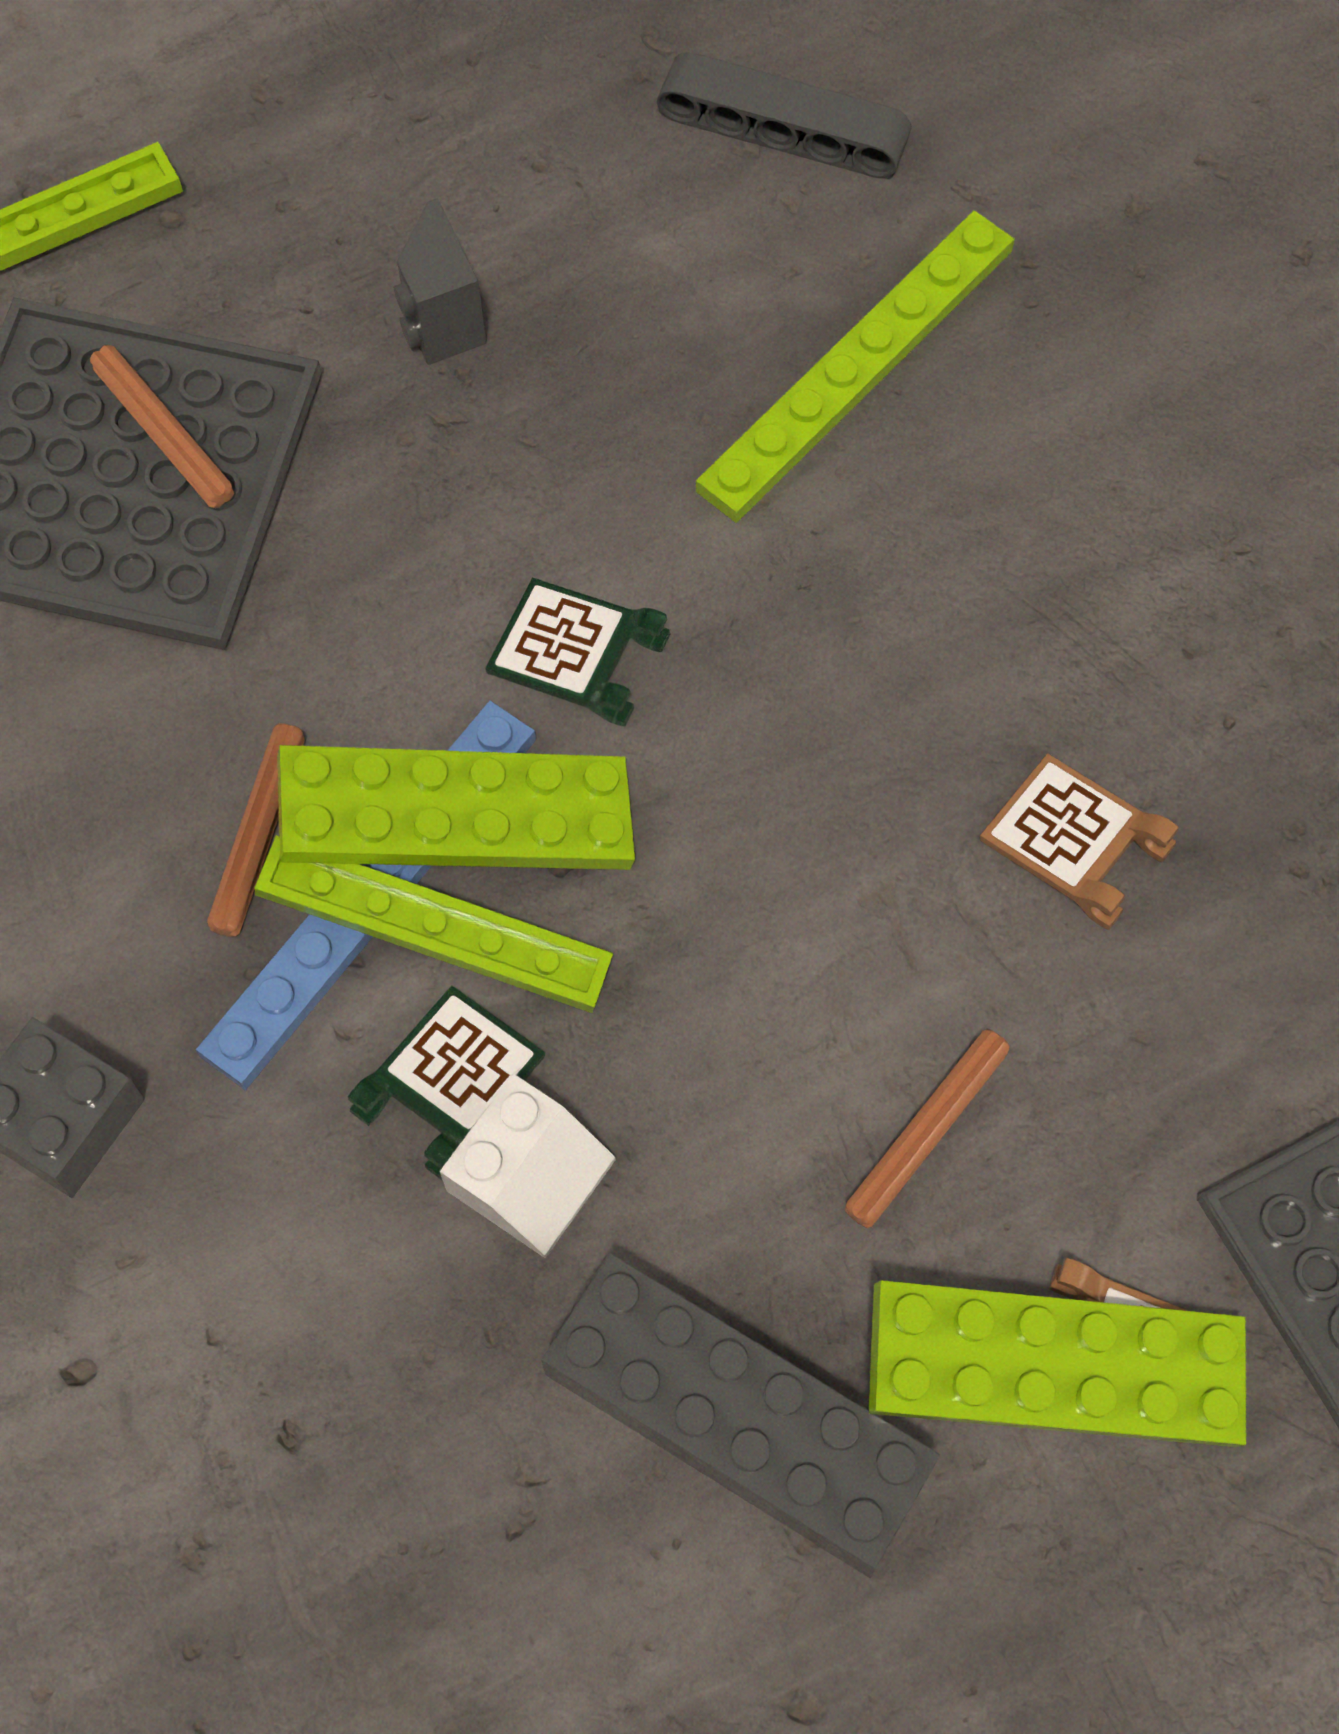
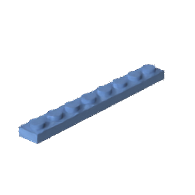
(321, 949)

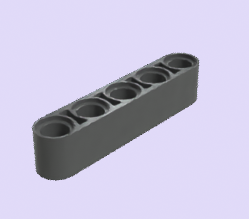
(784, 115)

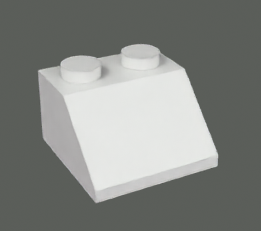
(527, 1166)

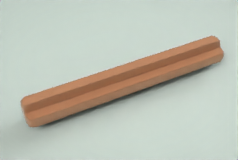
(162, 426)
(251, 839)
(927, 1128)

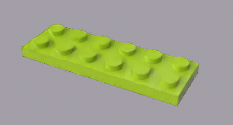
(453, 808)
(1057, 1364)

